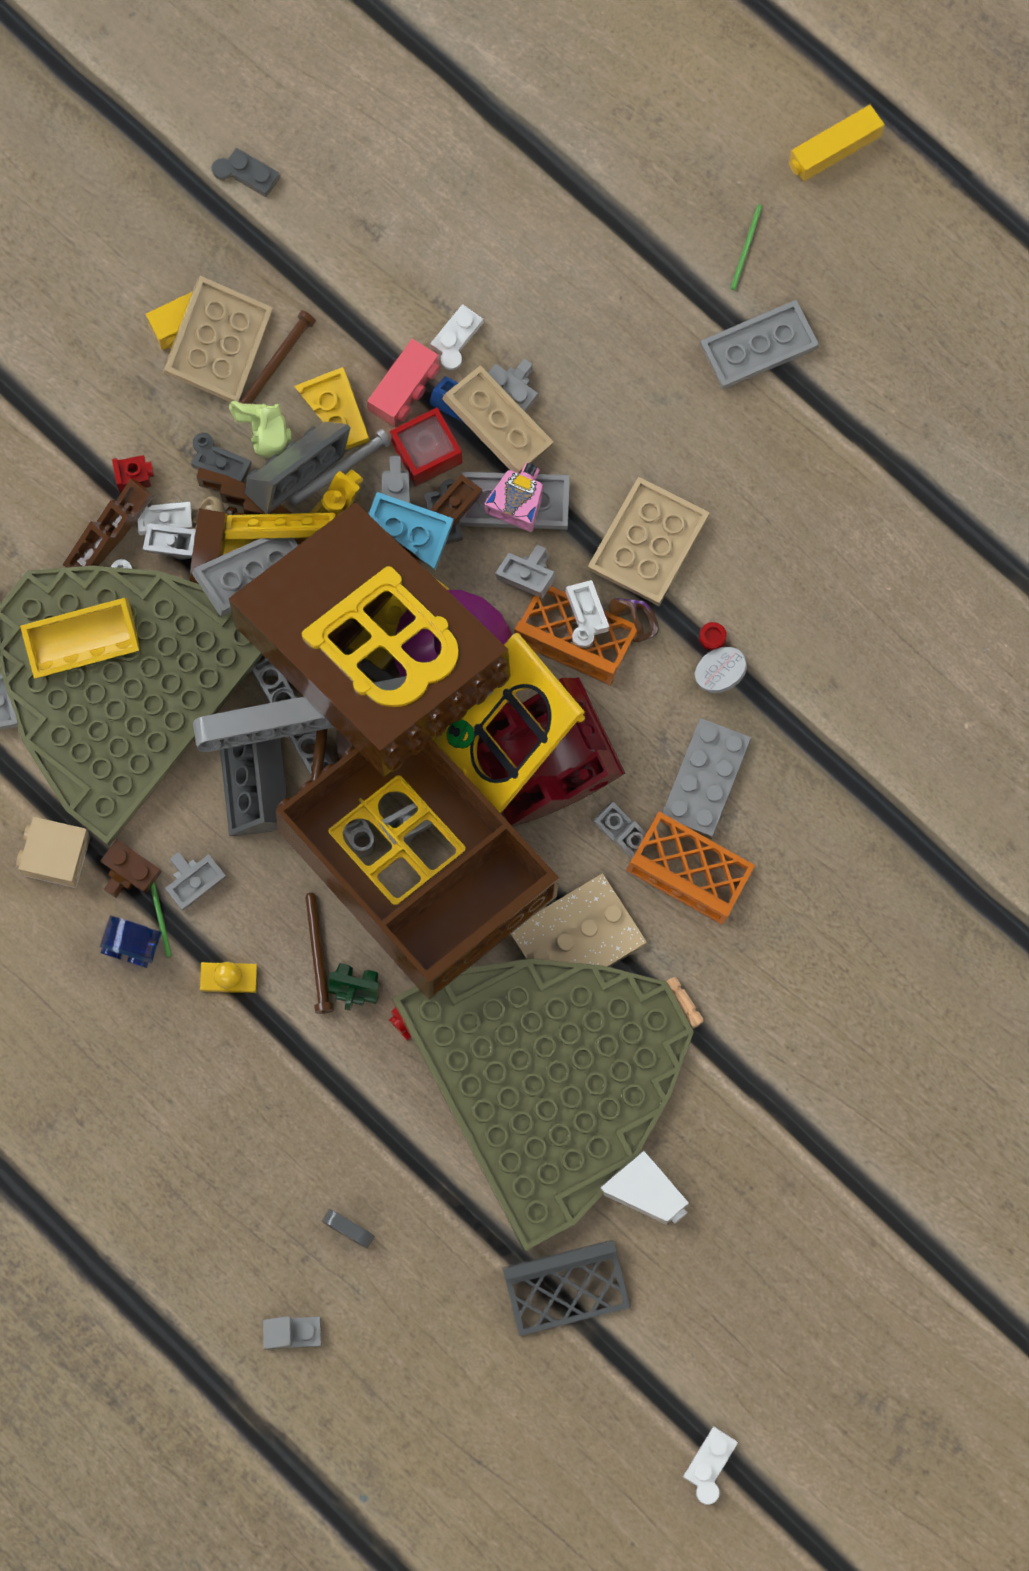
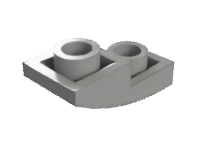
(620, 829)

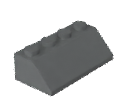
(297, 465)
(253, 786)

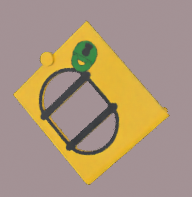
(462, 736)

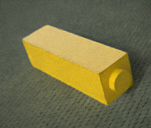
(836, 143)

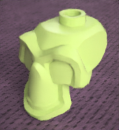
(267, 424)

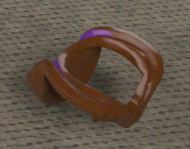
(625, 606)

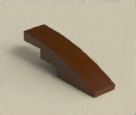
(233, 492)
(111, 526)
(208, 538)

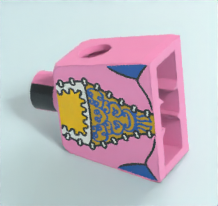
(517, 498)

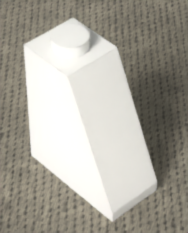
(647, 1190)

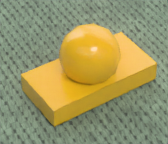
(228, 977)

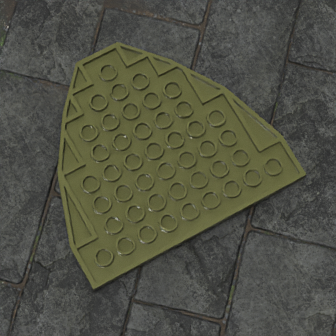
(125, 721)
(550, 1077)

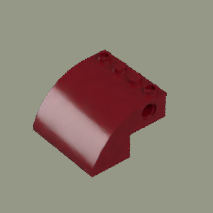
(571, 772)

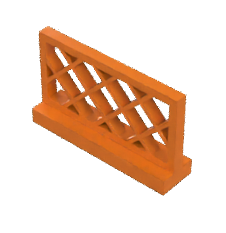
(568, 653)
(683, 889)

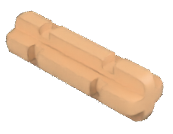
(686, 1004)

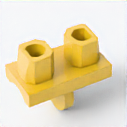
(342, 491)

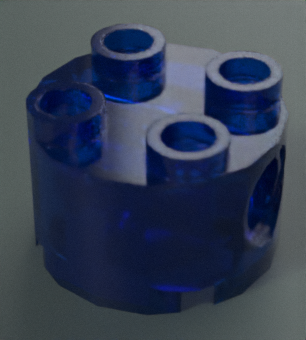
(131, 940)

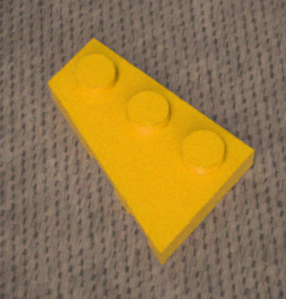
(335, 402)

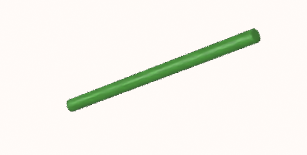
(746, 247)
(161, 920)

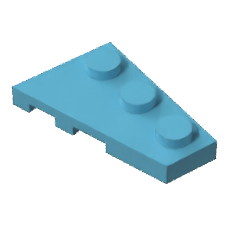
(413, 527)

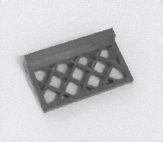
(561, 1262)

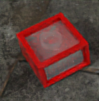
(426, 446)

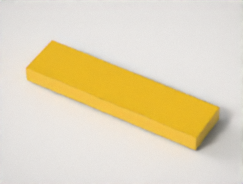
(275, 525)

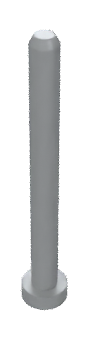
(344, 465)

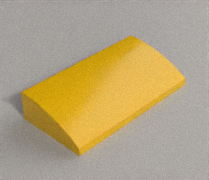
(80, 637)

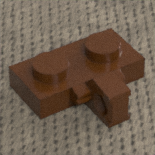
(128, 869)

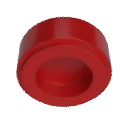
(712, 636)

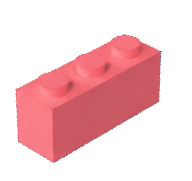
(404, 383)

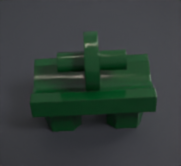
(353, 989)

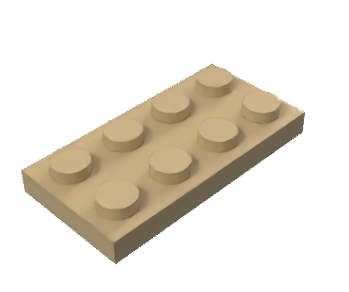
(497, 420)

